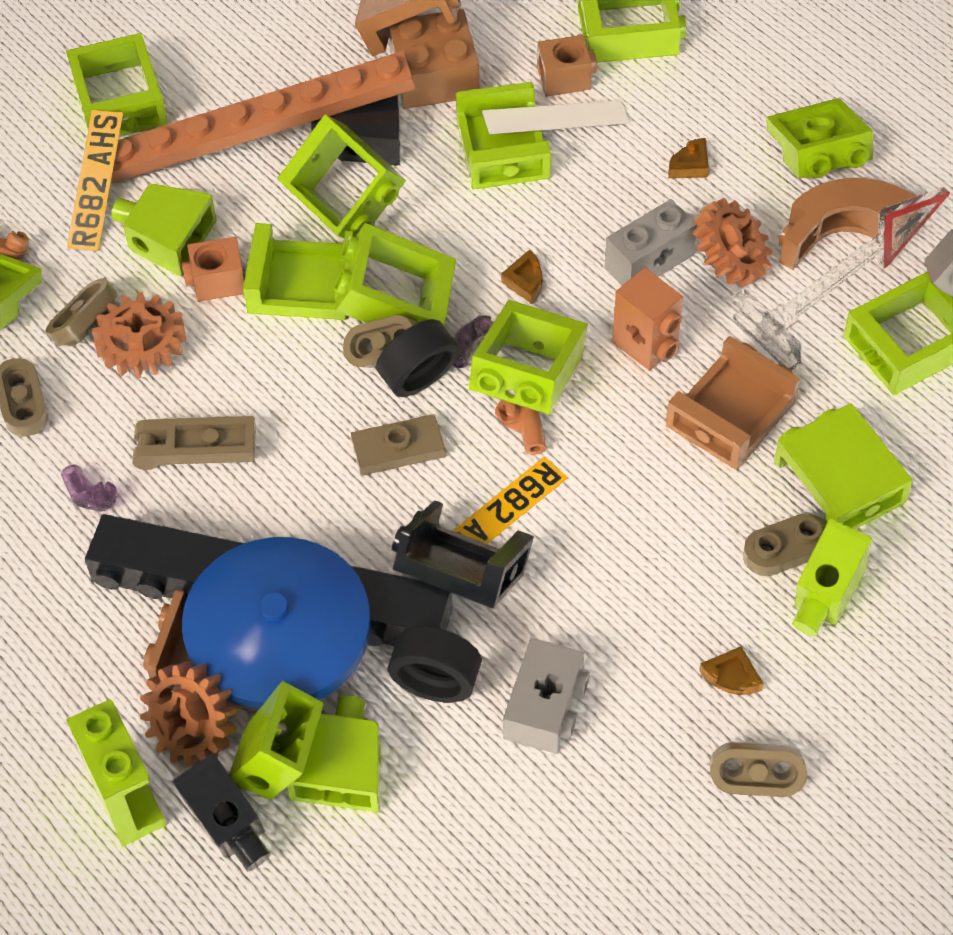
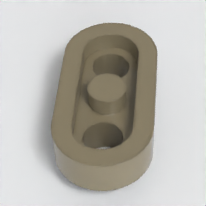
(81, 312)
(379, 333)
(22, 399)
(789, 544)
(756, 772)

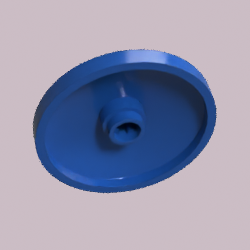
(277, 616)

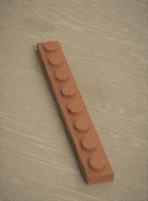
(262, 116)

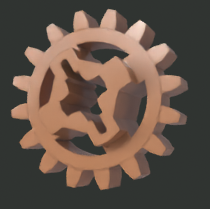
(732, 242)
(139, 335)
(188, 712)

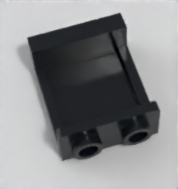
(457, 561)

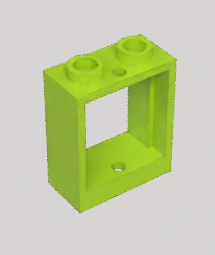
(633, 40)
(144, 108)
(305, 173)
(369, 304)
(534, 332)
(882, 353)

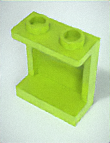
(500, 157)
(292, 276)
(845, 467)
(116, 771)

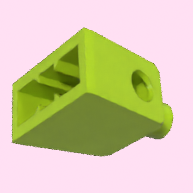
(165, 223)
(830, 577)
(271, 760)
(342, 760)

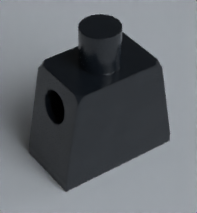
(376, 125)
(213, 801)

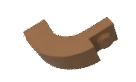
(836, 208)

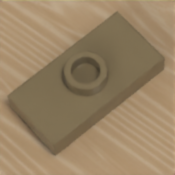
(397, 444)

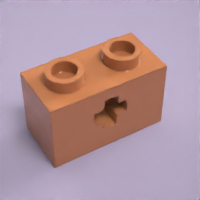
(647, 319)

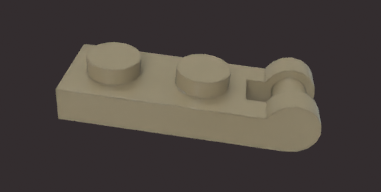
(194, 441)

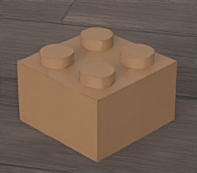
(438, 57)

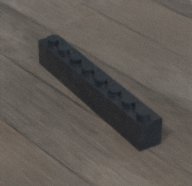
(168, 559)

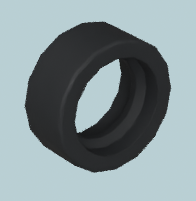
(417, 358)
(434, 664)

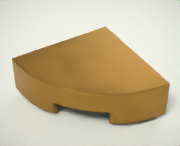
(690, 161)
(524, 277)
(732, 673)

